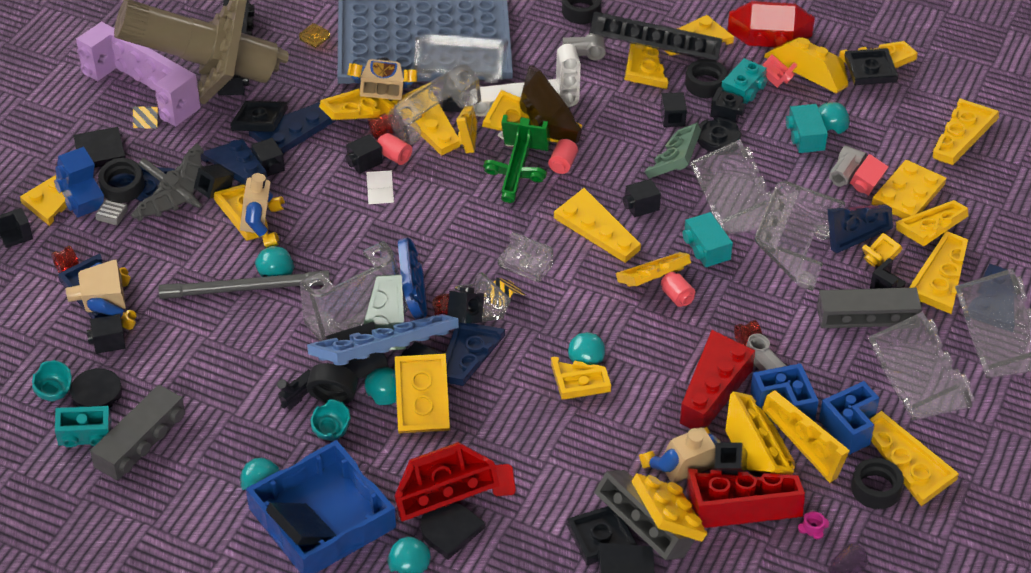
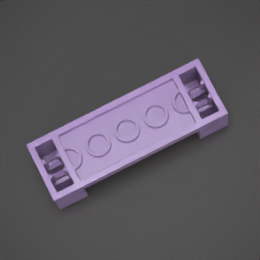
(174, 85)

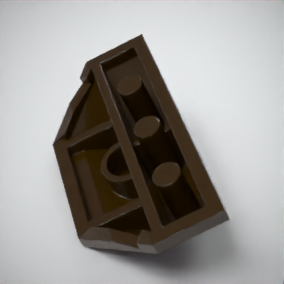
(543, 103)

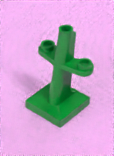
(522, 137)

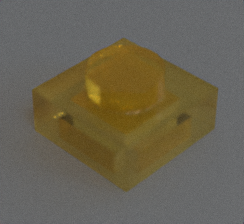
(314, 35)

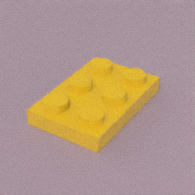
(909, 189)
(422, 393)
(669, 507)

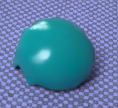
(834, 116)
(274, 262)
(587, 348)
(52, 380)
(382, 385)
(330, 420)
(257, 470)
(409, 556)

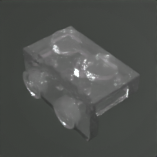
(495, 299)

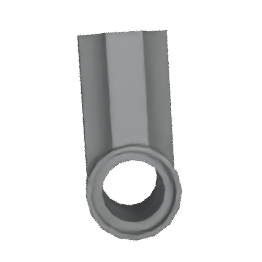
(588, 46)
(848, 163)
(764, 356)

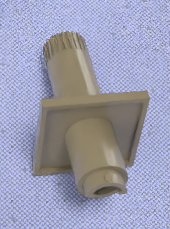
(212, 44)

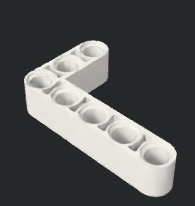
(566, 82)

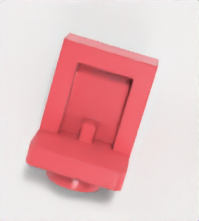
(777, 71)

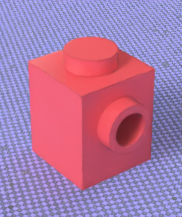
(868, 175)

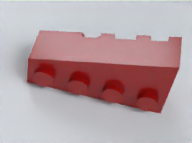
(718, 373)
(744, 497)

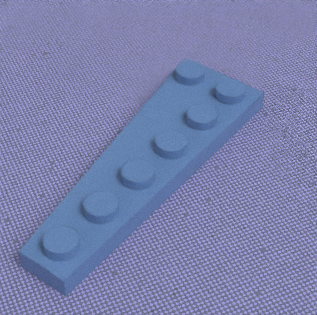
(381, 339)

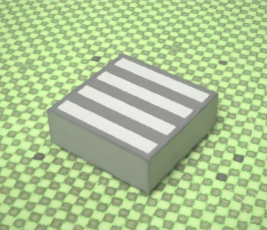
(111, 212)

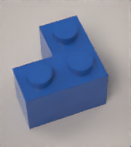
(77, 183)
(790, 383)
(848, 416)

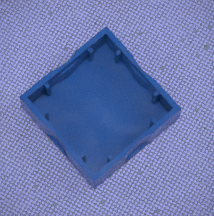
(337, 494)

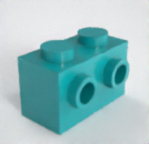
(746, 80)
(807, 128)
(707, 239)
(82, 425)

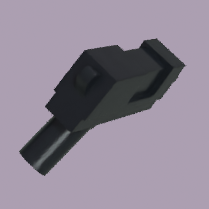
(293, 392)

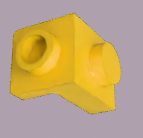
(881, 250)

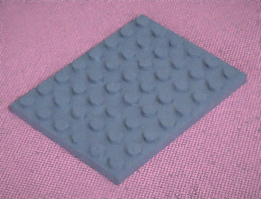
(391, 26)

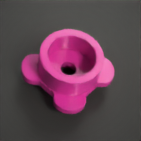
(813, 519)

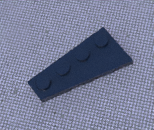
(296, 127)

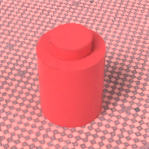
(395, 148)
(563, 156)

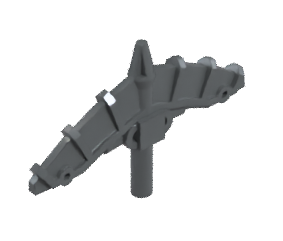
(174, 186)

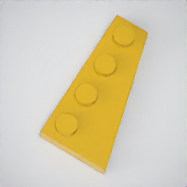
(922, 470)

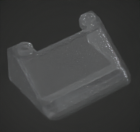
(442, 52)
(789, 227)

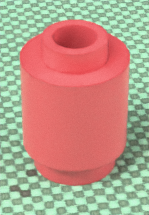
(677, 289)

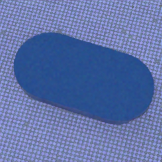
(412, 278)

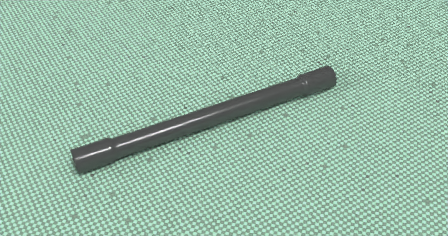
(178, 290)

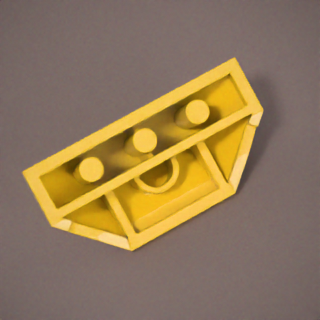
(813, 63)
(762, 441)

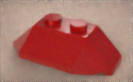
(770, 23)
(443, 479)

